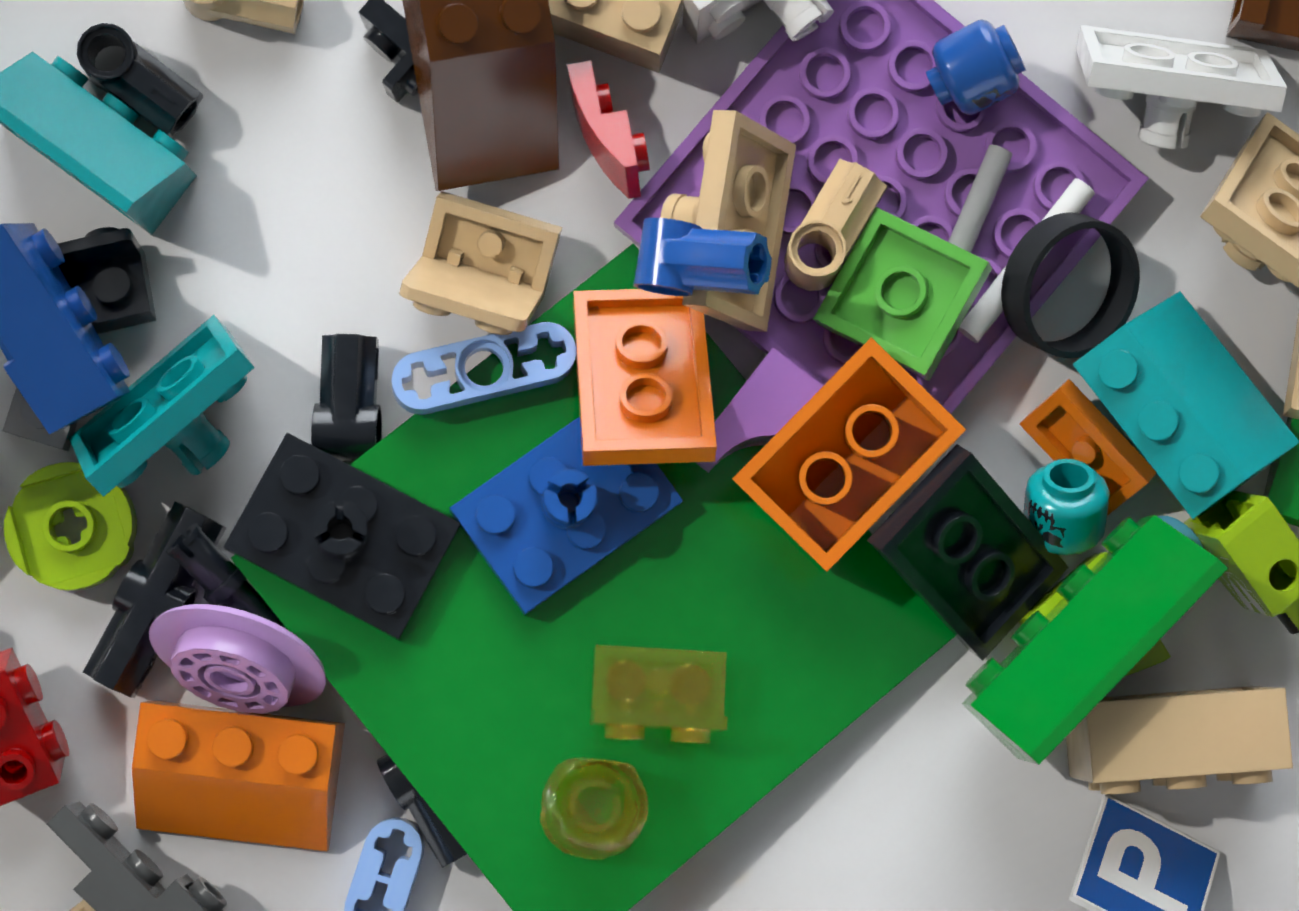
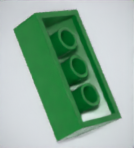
(1090, 636)

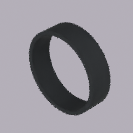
(1025, 261)

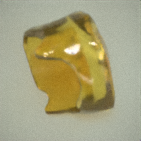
(593, 807)

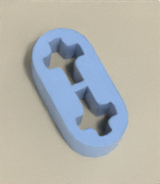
(372, 860)

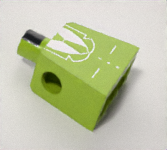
(1259, 553)

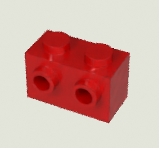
(29, 744)

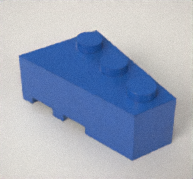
(50, 335)

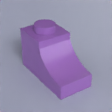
(762, 406)

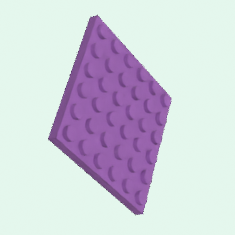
(865, 98)

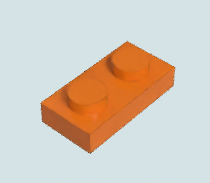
(1073, 428)

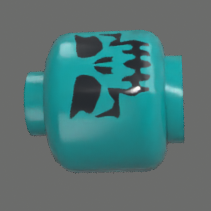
(1067, 506)

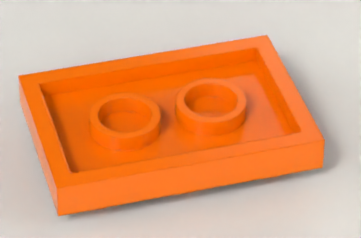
(642, 379)

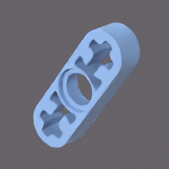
(433, 366)

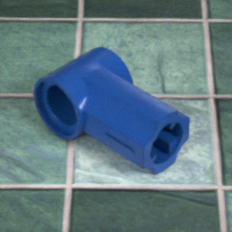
(685, 258)

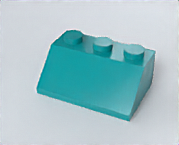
(93, 139)
(1186, 404)

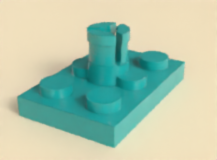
(166, 411)

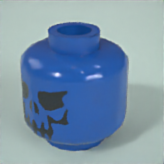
(975, 67)

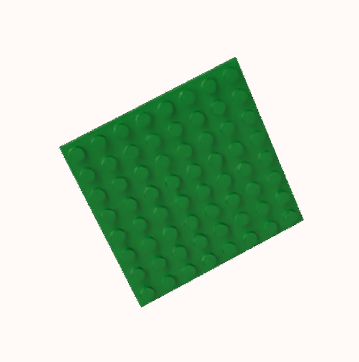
(494, 699)

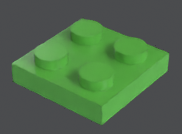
(903, 292)

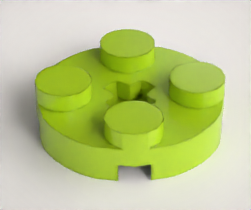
(53, 559)

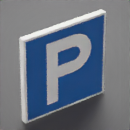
(1141, 864)

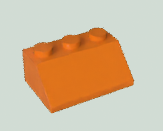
(849, 454)
(236, 774)

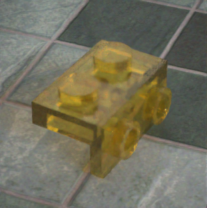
(658, 691)

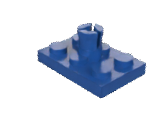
(557, 519)

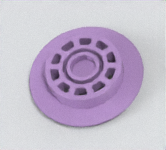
(237, 658)

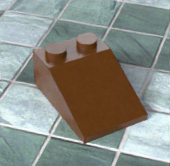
(485, 87)

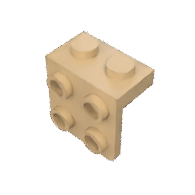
(482, 265)

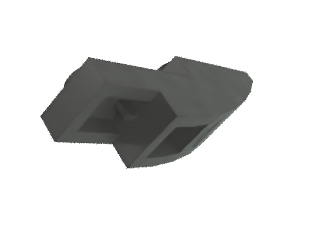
(124, 878)

